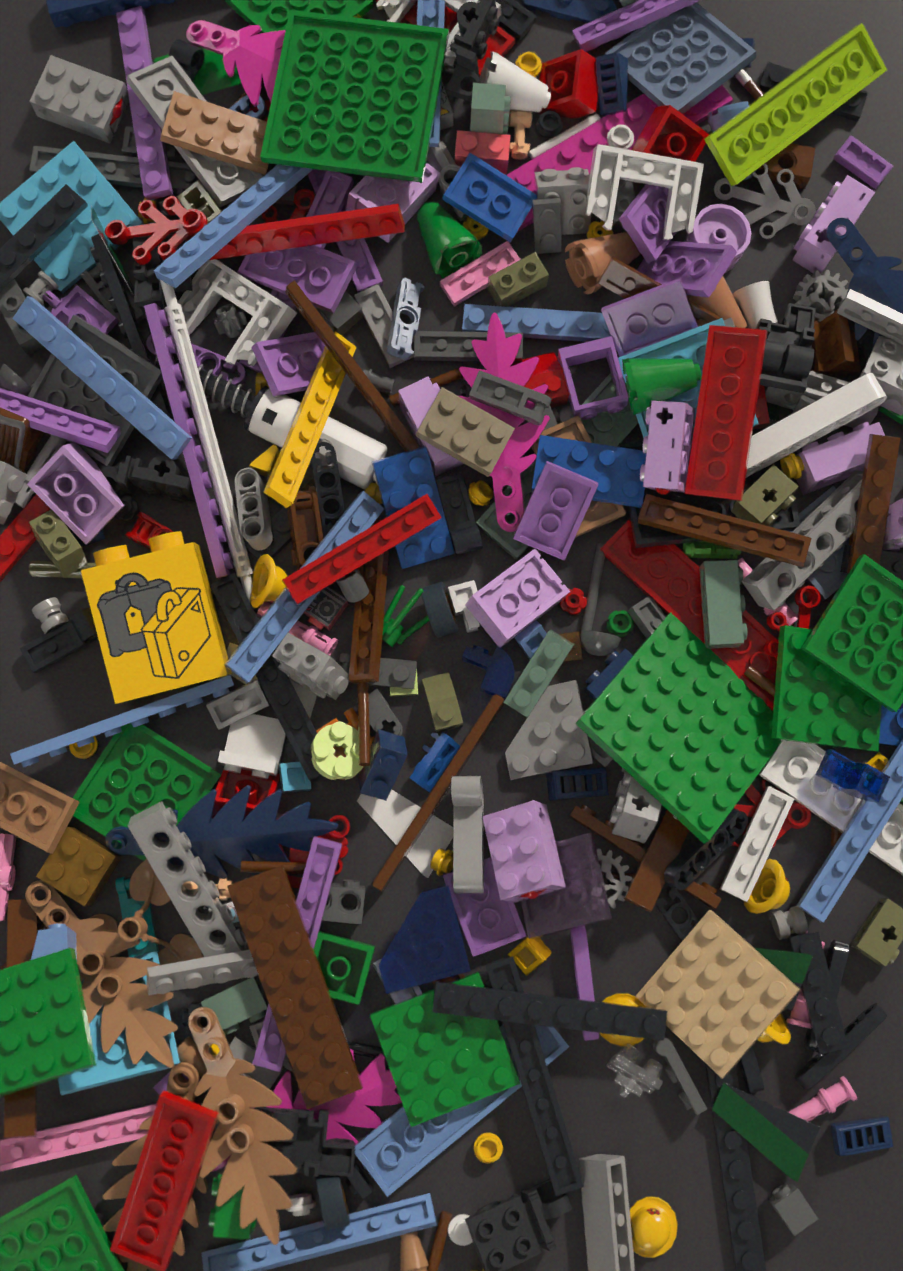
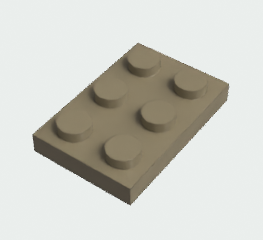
(465, 432)

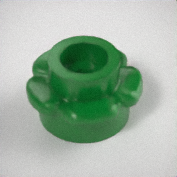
(625, 618)

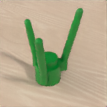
(392, 629)

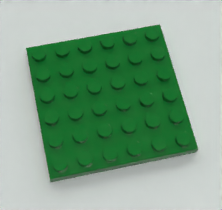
(355, 96)
(683, 727)

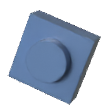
(531, 638)

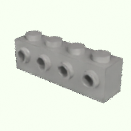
(606, 1213)

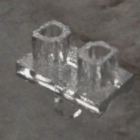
(633, 1077)

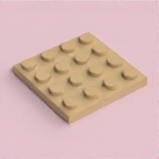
(718, 993)

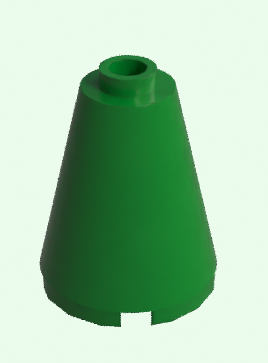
(446, 240)
(658, 380)

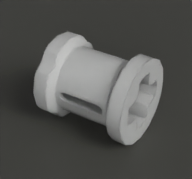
(40, 286)

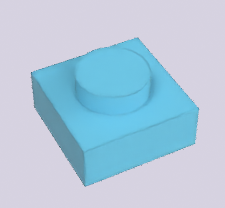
(293, 778)

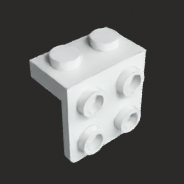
(254, 745)

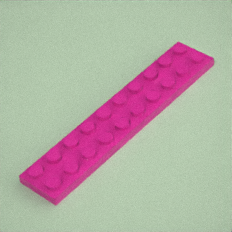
(579, 148)

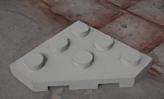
(550, 736)

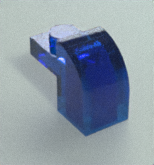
(499, 669)
(852, 778)

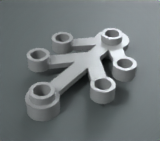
(770, 201)

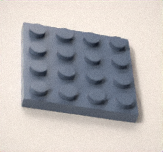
(683, 57)

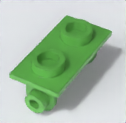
(709, 550)

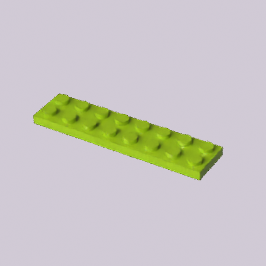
(795, 104)

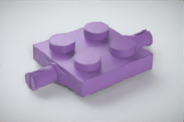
(82, 305)

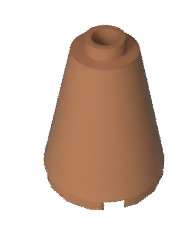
(591, 257)
(721, 303)

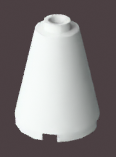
(525, 90)

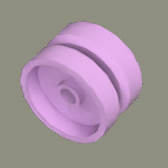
(722, 226)

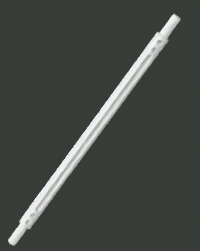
(208, 438)

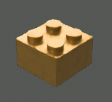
(79, 866)

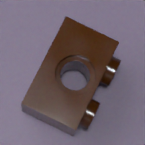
(797, 159)

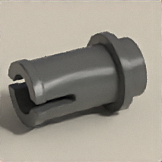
(381, 383)

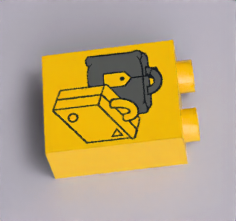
(155, 618)

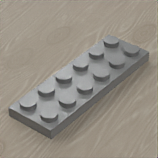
(155, 88)

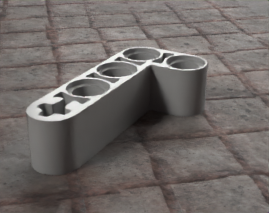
(468, 834)

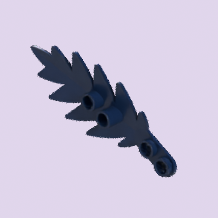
(870, 272)
(233, 836)

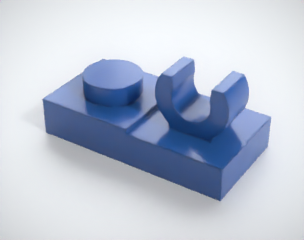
(435, 762)

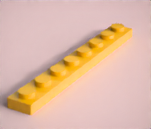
(307, 427)

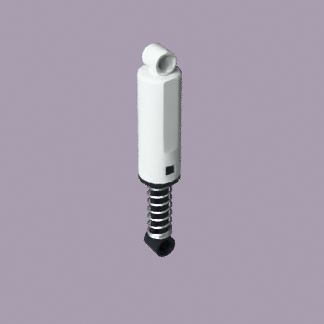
(273, 417)

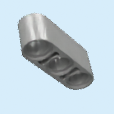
(257, 519)

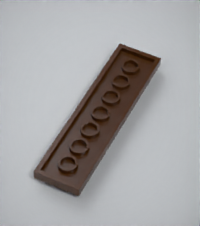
(295, 987)

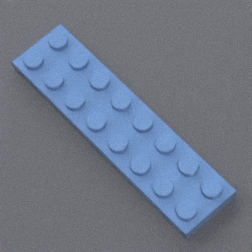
(399, 1151)

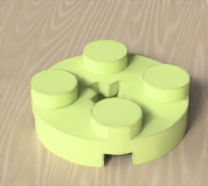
(322, 751)

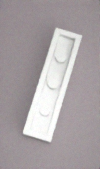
(756, 843)

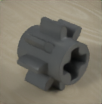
(230, 320)

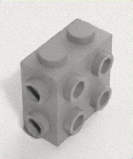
(311, 667)

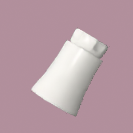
(755, 303)

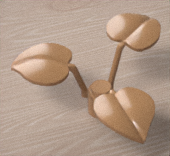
(147, 887)

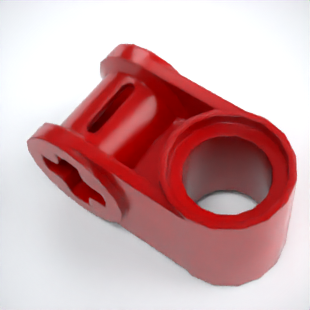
(146, 528)

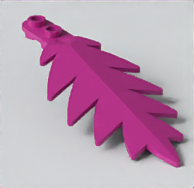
(253, 53)
(497, 357)
(348, 1109)

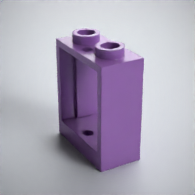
(588, 352)

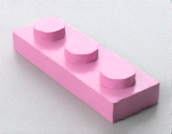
(475, 275)

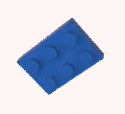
(489, 197)

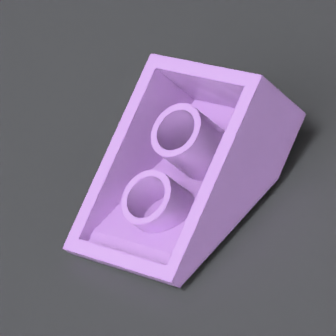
(77, 491)

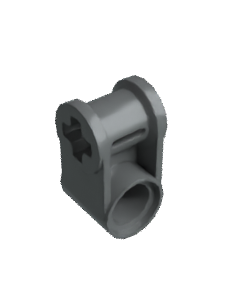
(381, 713)

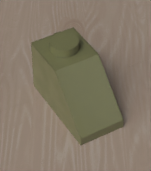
(442, 702)

